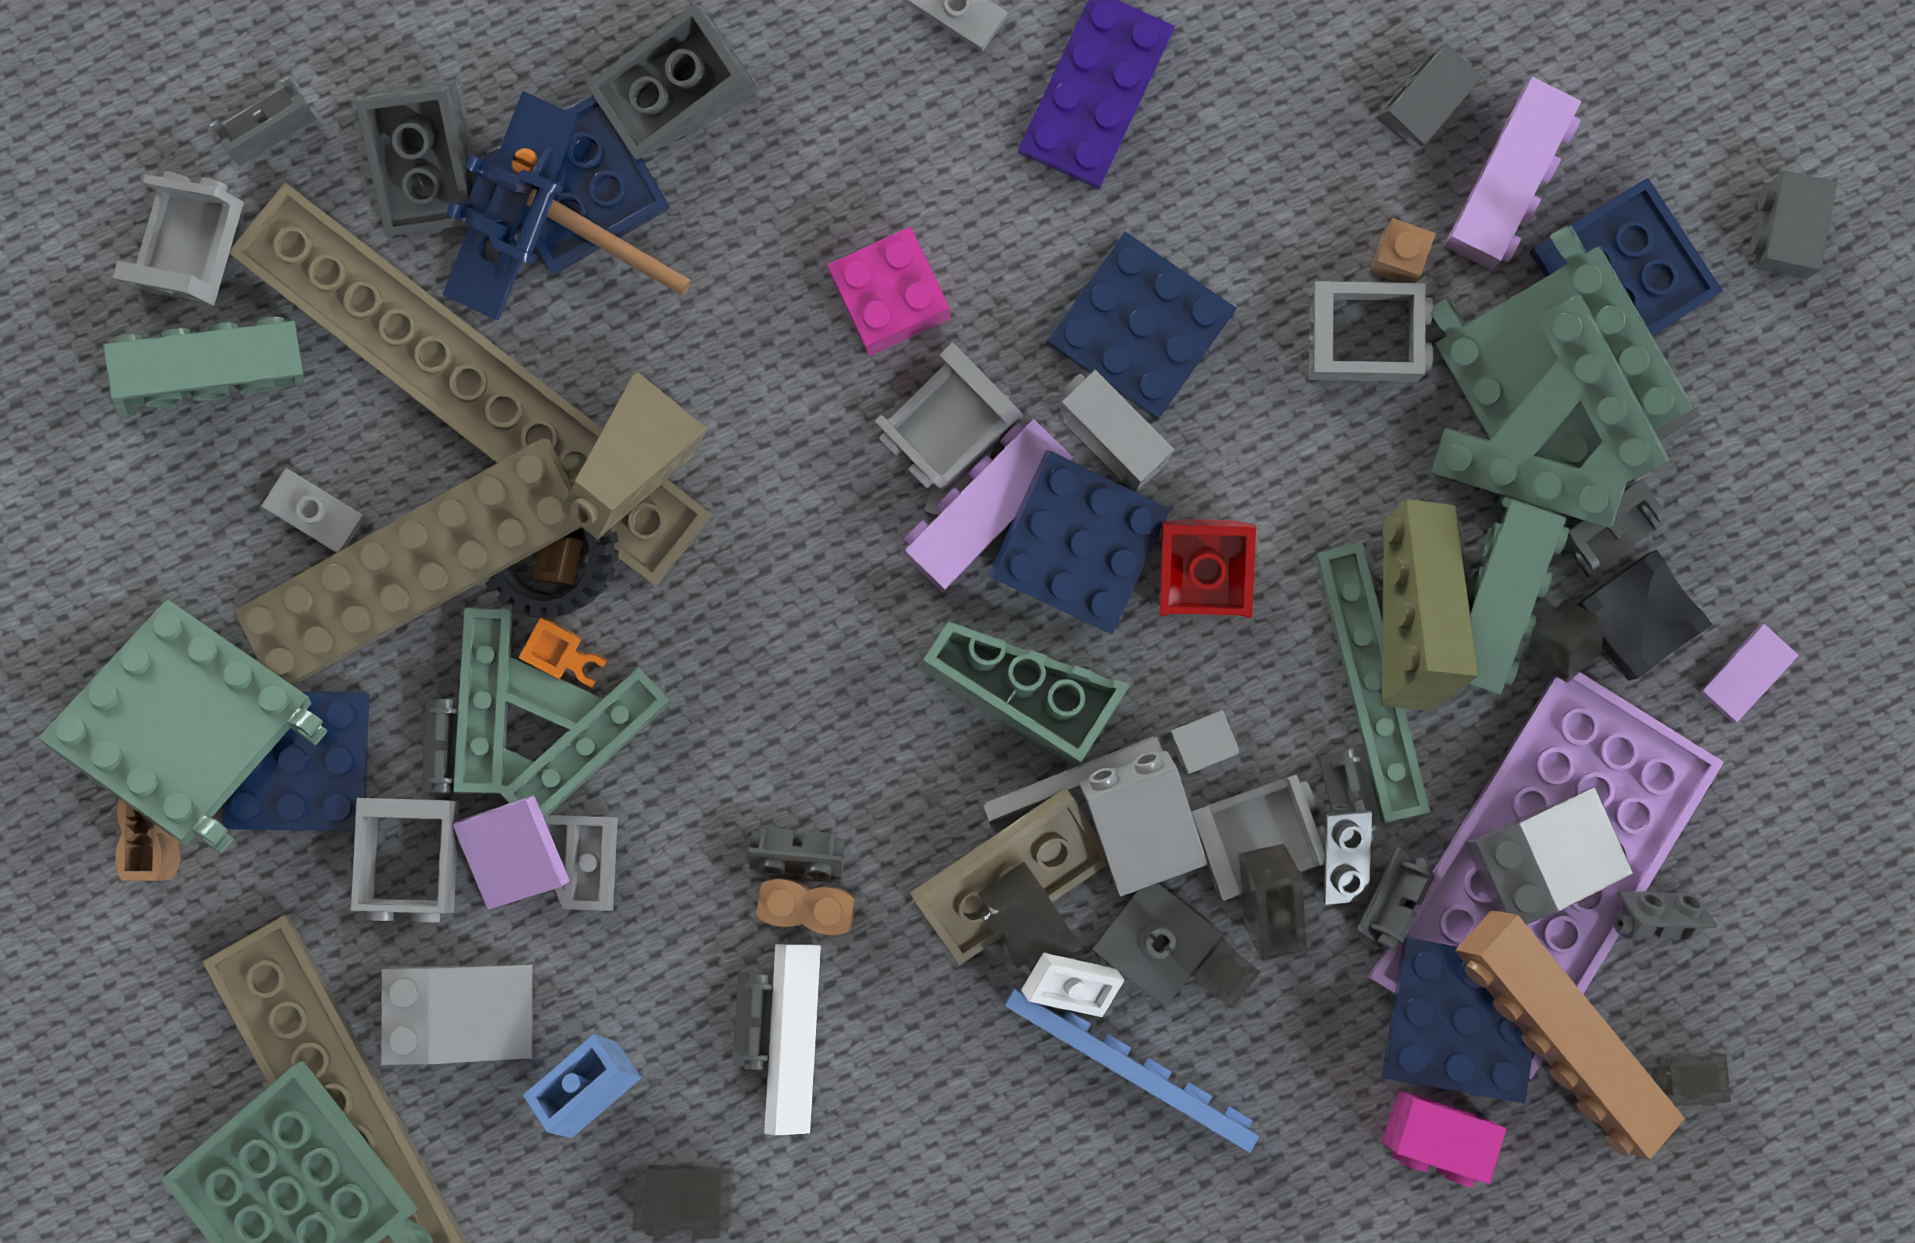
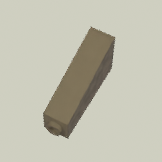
(633, 456)

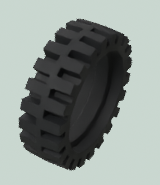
(556, 604)

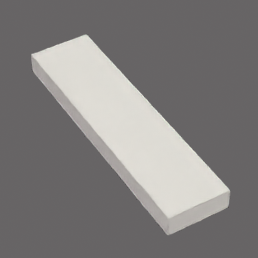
(792, 1039)

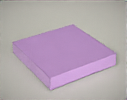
(511, 852)

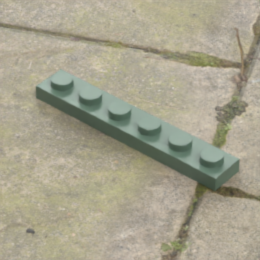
(1359, 640)

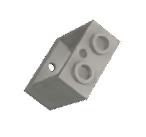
(1321, 332)
(1113, 430)
(365, 858)

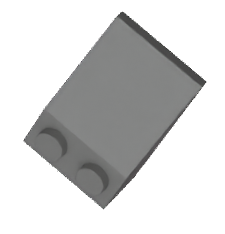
(456, 1014)

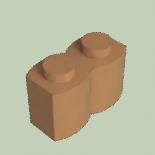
(144, 848)
(793, 903)

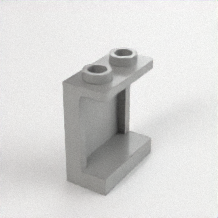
(184, 239)
(949, 421)
(1255, 821)
(1143, 822)

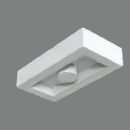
(1072, 985)

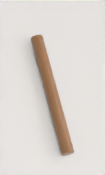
(616, 246)

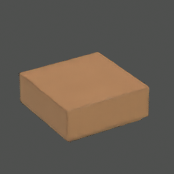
(558, 561)

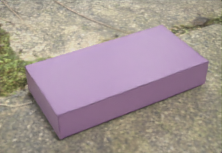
(1748, 673)

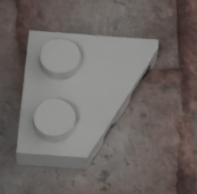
(589, 859)

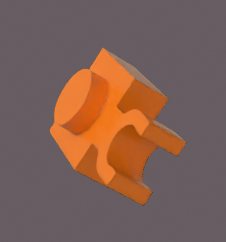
(555, 649)

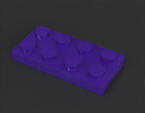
(1096, 90)

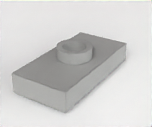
(968, 19)
(313, 511)

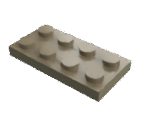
(1051, 841)

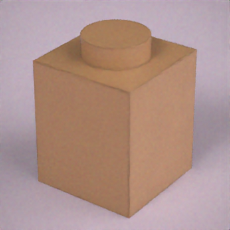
(1402, 252)

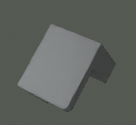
(1203, 742)

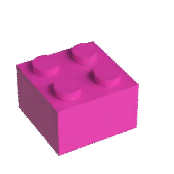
(889, 291)
(1443, 1136)

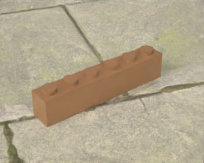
(1569, 1035)

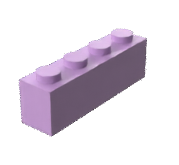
(1513, 173)
(982, 510)

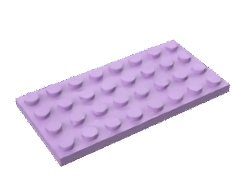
(1570, 743)

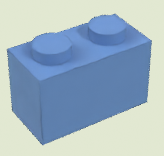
(582, 1086)

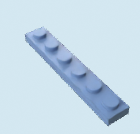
(1150, 1076)

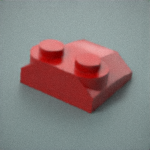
(1207, 567)

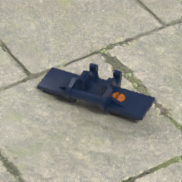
(498, 200)

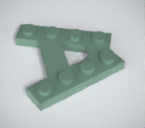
(1582, 374)
(494, 679)

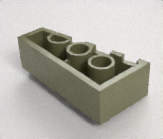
(1425, 608)

